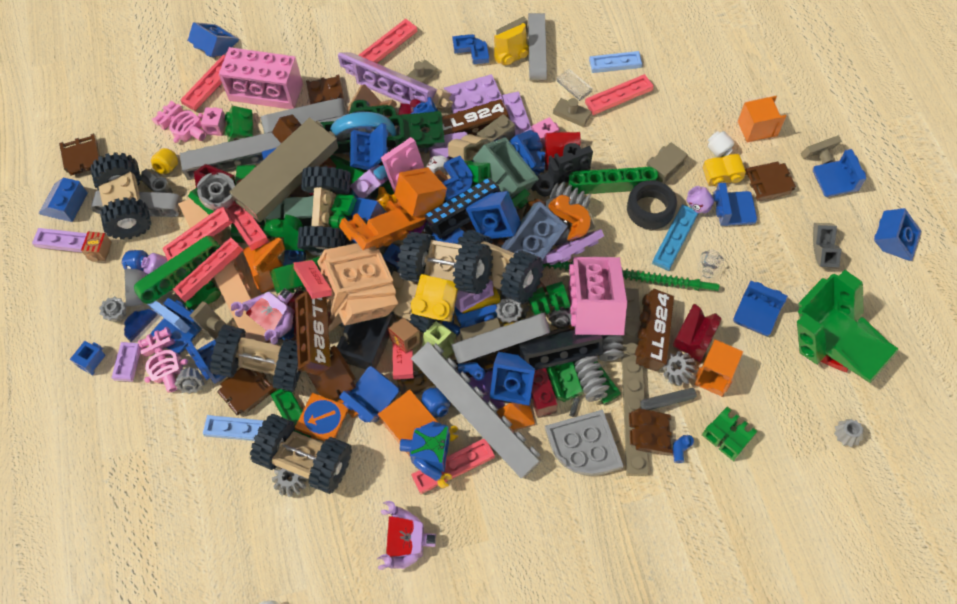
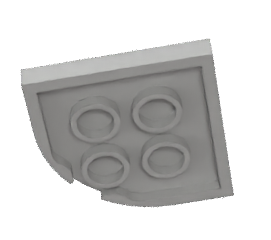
(585, 444)

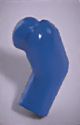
(451, 326)
(473, 368)
(680, 446)

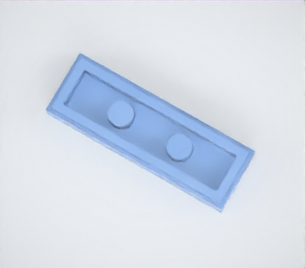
(615, 62)
(169, 316)
(231, 427)

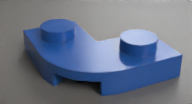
(469, 43)
(460, 177)

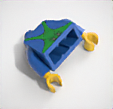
(430, 450)

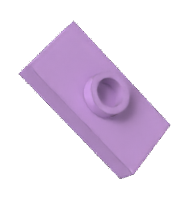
(126, 362)

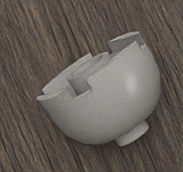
(215, 191)
(132, 276)

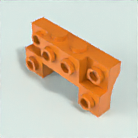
(383, 228)

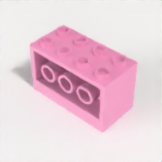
(261, 78)
(597, 296)

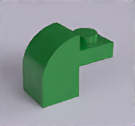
(284, 228)

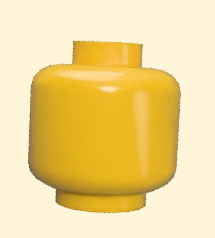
(164, 161)

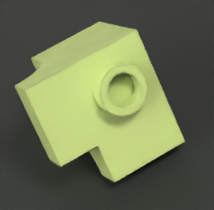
(442, 336)

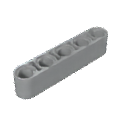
(537, 46)
(317, 112)
(158, 203)
(501, 338)

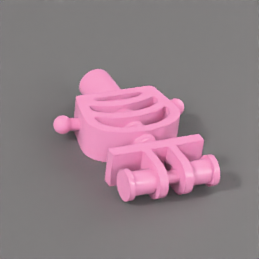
(181, 123)
(158, 365)

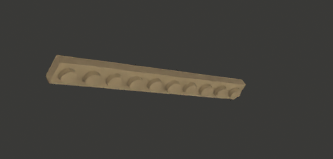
(632, 383)

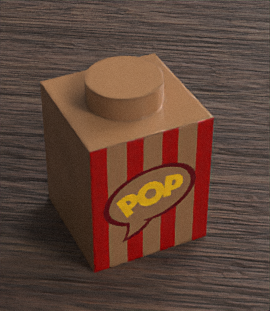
(96, 246)
(404, 335)

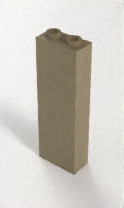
(283, 168)

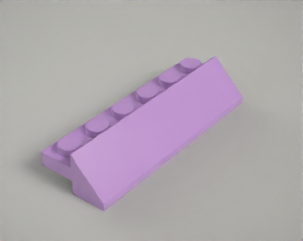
(385, 80)

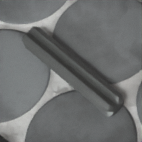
(668, 399)

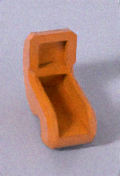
(575, 214)

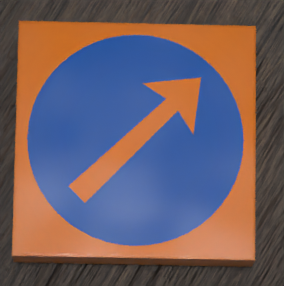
(321, 417)

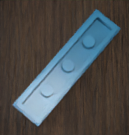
(675, 238)

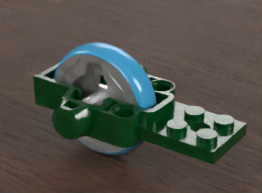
(367, 118)

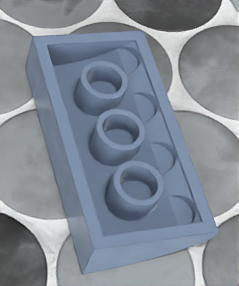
(536, 232)

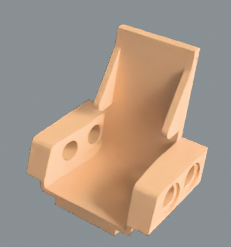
(358, 283)

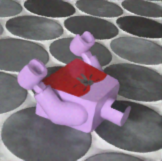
(269, 312)
(404, 538)

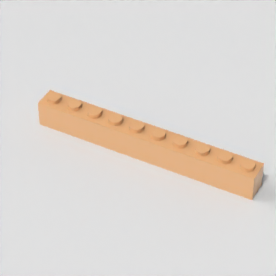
(229, 279)

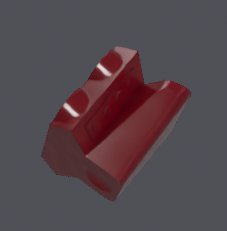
(697, 333)

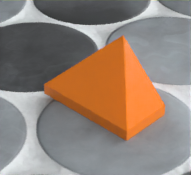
(267, 255)
(518, 415)

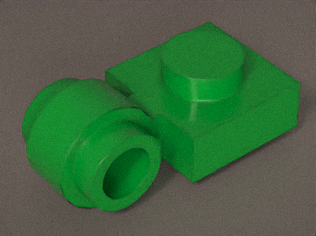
(342, 206)

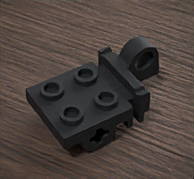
(561, 167)

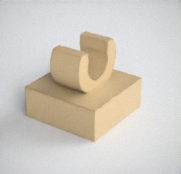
(441, 99)

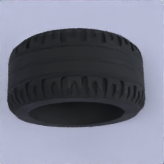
(656, 190)

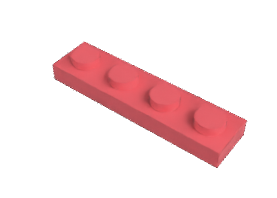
(389, 41)
(204, 87)
(619, 94)
(247, 226)
(207, 227)
(208, 269)
(457, 464)

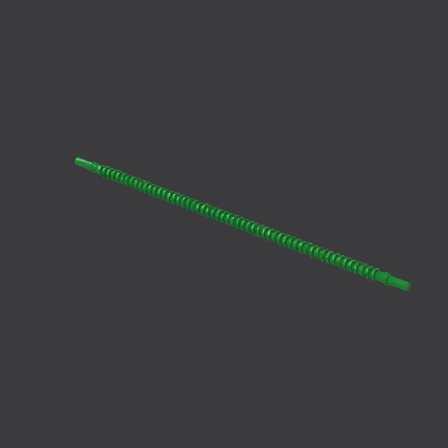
(696, 284)

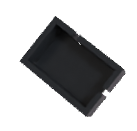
(366, 341)

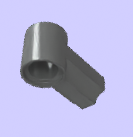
(155, 182)

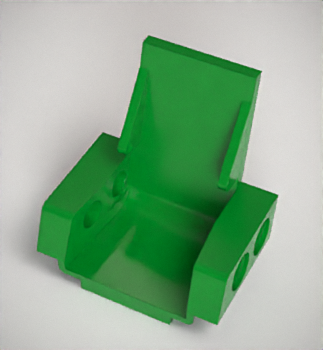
(831, 327)

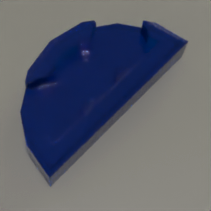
(137, 323)

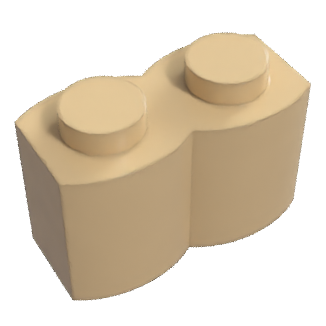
(466, 147)

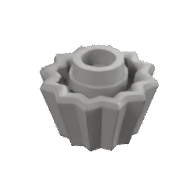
(113, 309)
(509, 310)
(560, 318)
(189, 380)
(849, 432)

